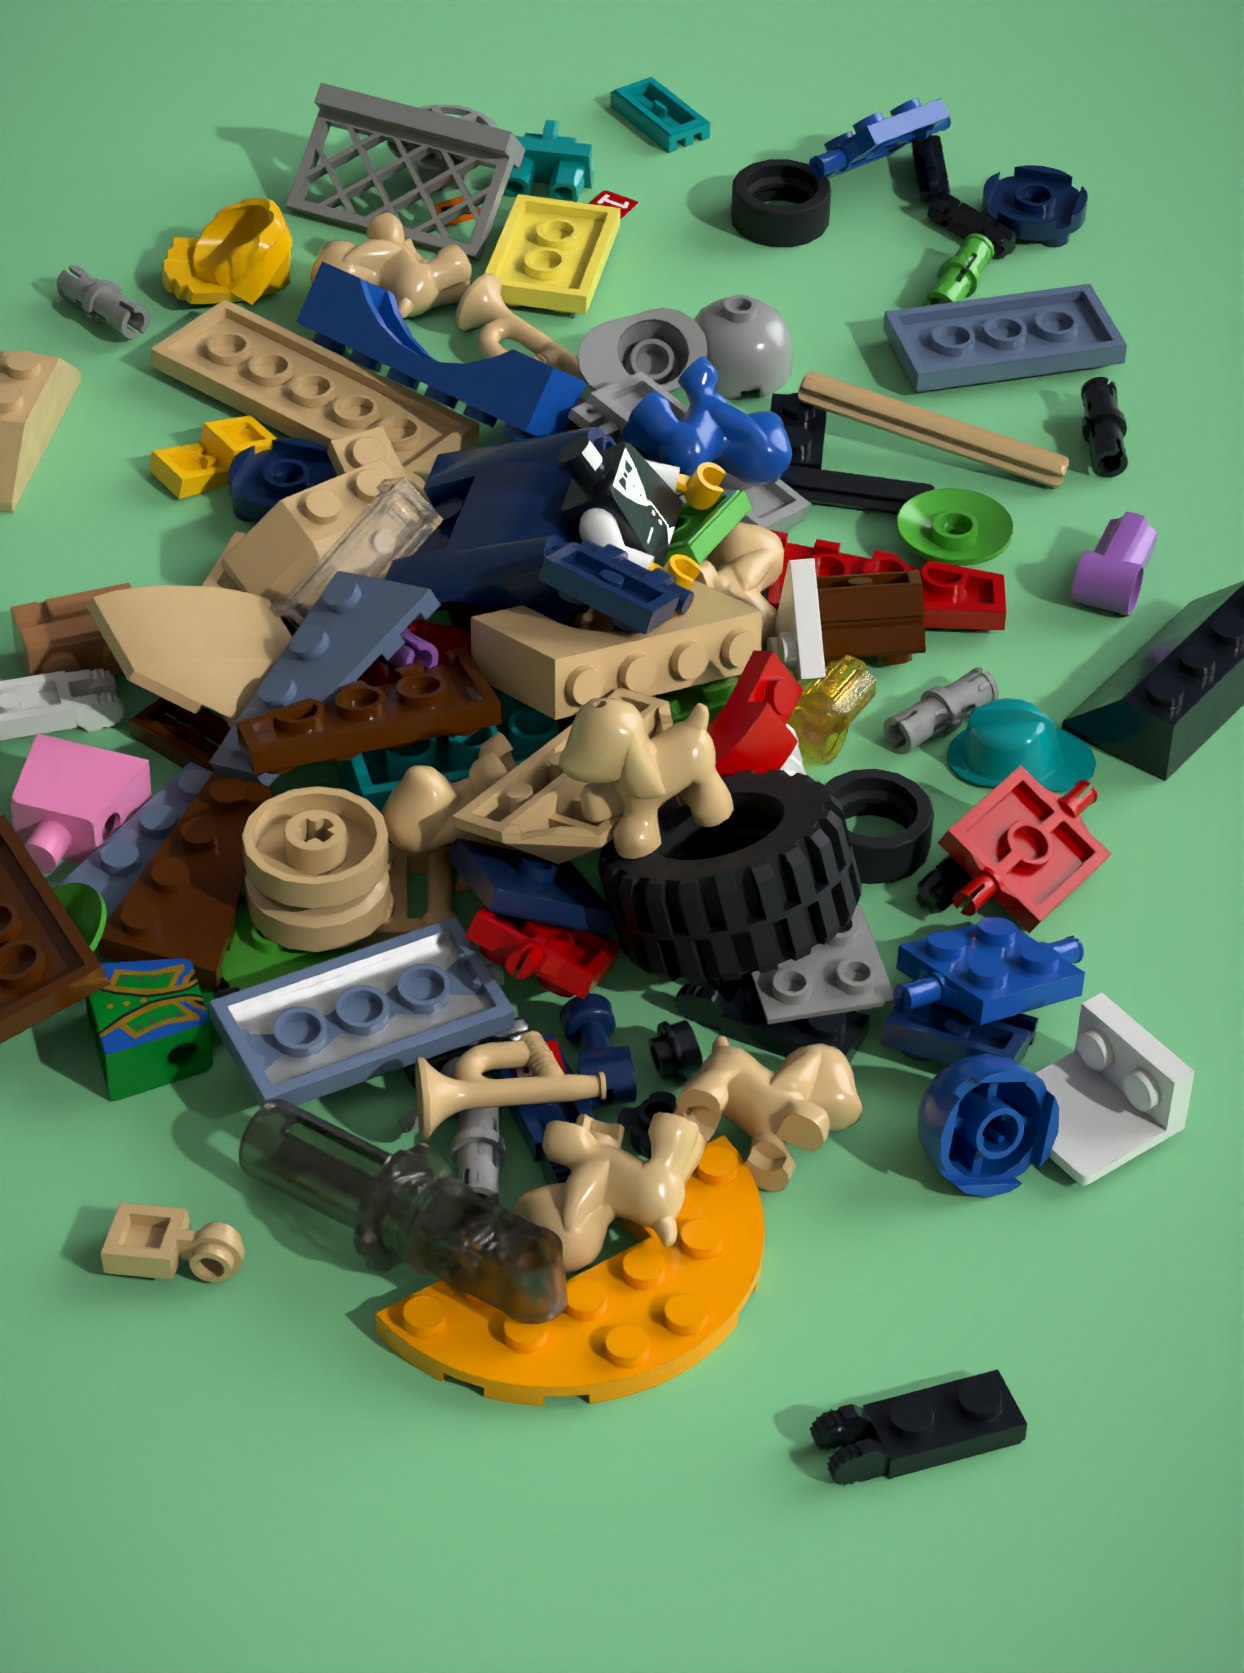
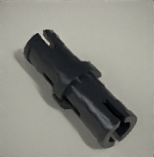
(1104, 427)

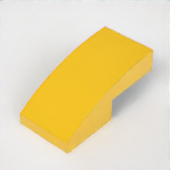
(206, 465)

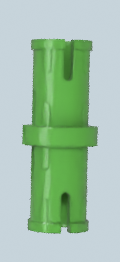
(970, 262)

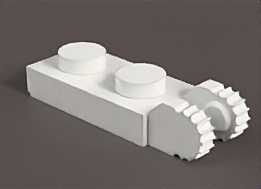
(58, 703)

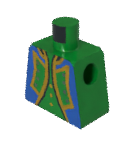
(151, 1025)

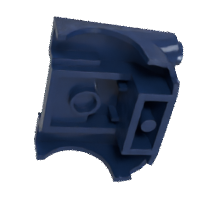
(497, 525)

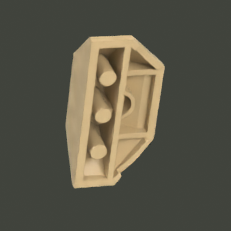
(32, 403)
(303, 528)
(540, 806)

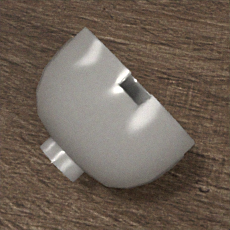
(746, 345)

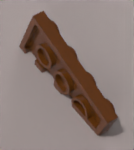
(368, 718)

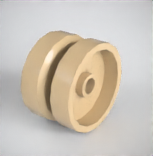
(316, 868)

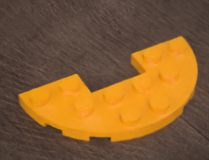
(624, 1319)

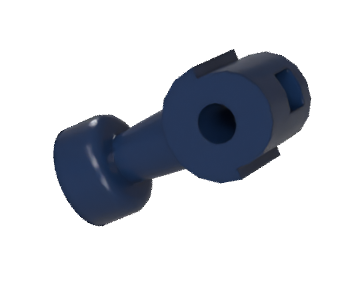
(589, 1026)

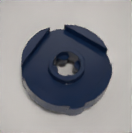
(1036, 204)
(260, 479)

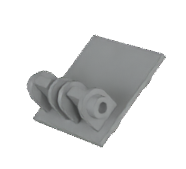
(830, 980)

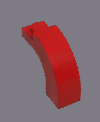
(752, 724)

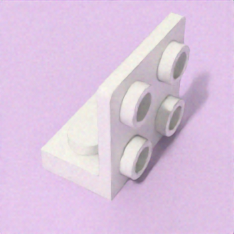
(1114, 1093)

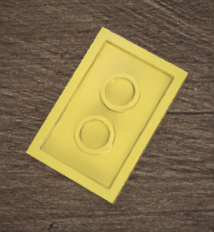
(553, 253)

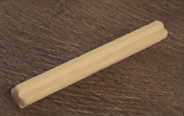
(933, 429)

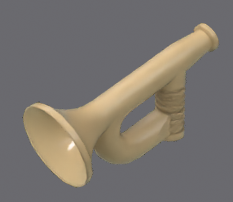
(484, 307)
(443, 1096)

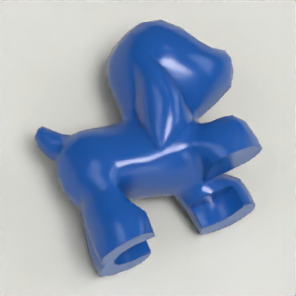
(712, 431)

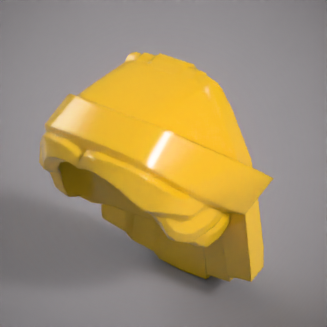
(235, 258)

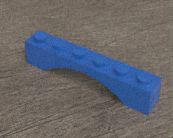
(508, 387)

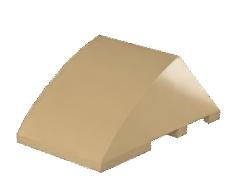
(192, 643)

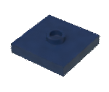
(530, 887)

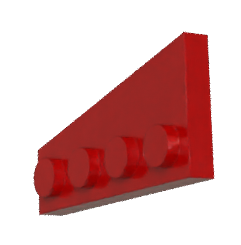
(951, 593)

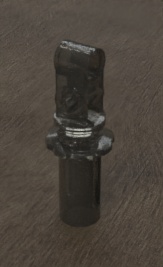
(408, 1211)

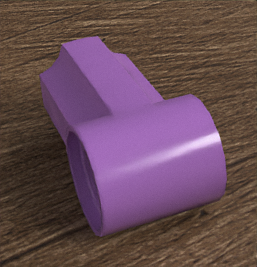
(1115, 570)

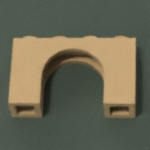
(566, 666)

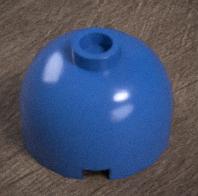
(987, 1123)

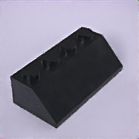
(1171, 689)

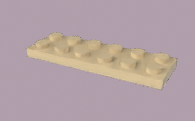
(306, 387)

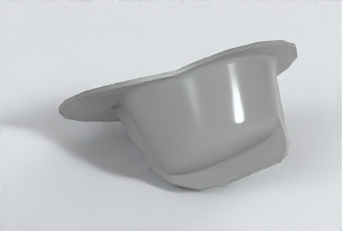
(653, 341)

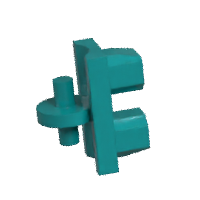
(554, 162)

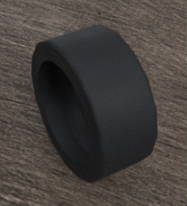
(780, 224)
(890, 797)

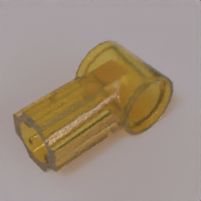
(830, 706)

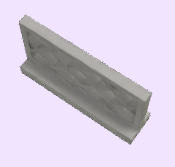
(410, 127)

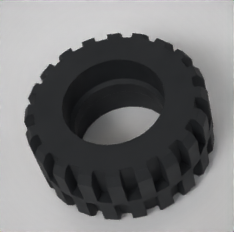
(738, 890)

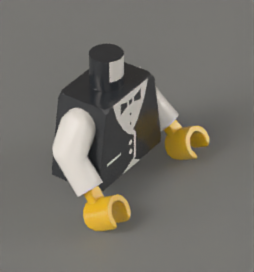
(633, 502)

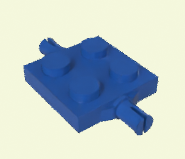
(880, 137)
(988, 971)

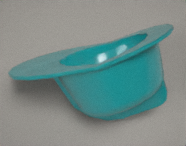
(1015, 734)

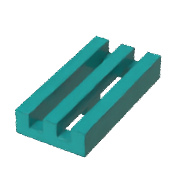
(653, 117)

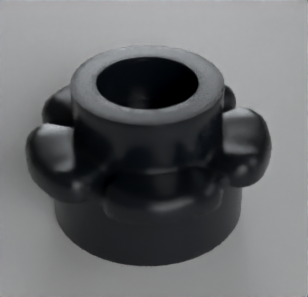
(675, 1051)

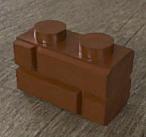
(872, 616)

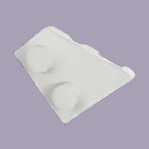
(798, 624)

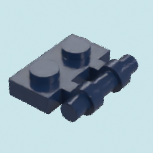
(614, 585)

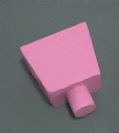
(74, 799)

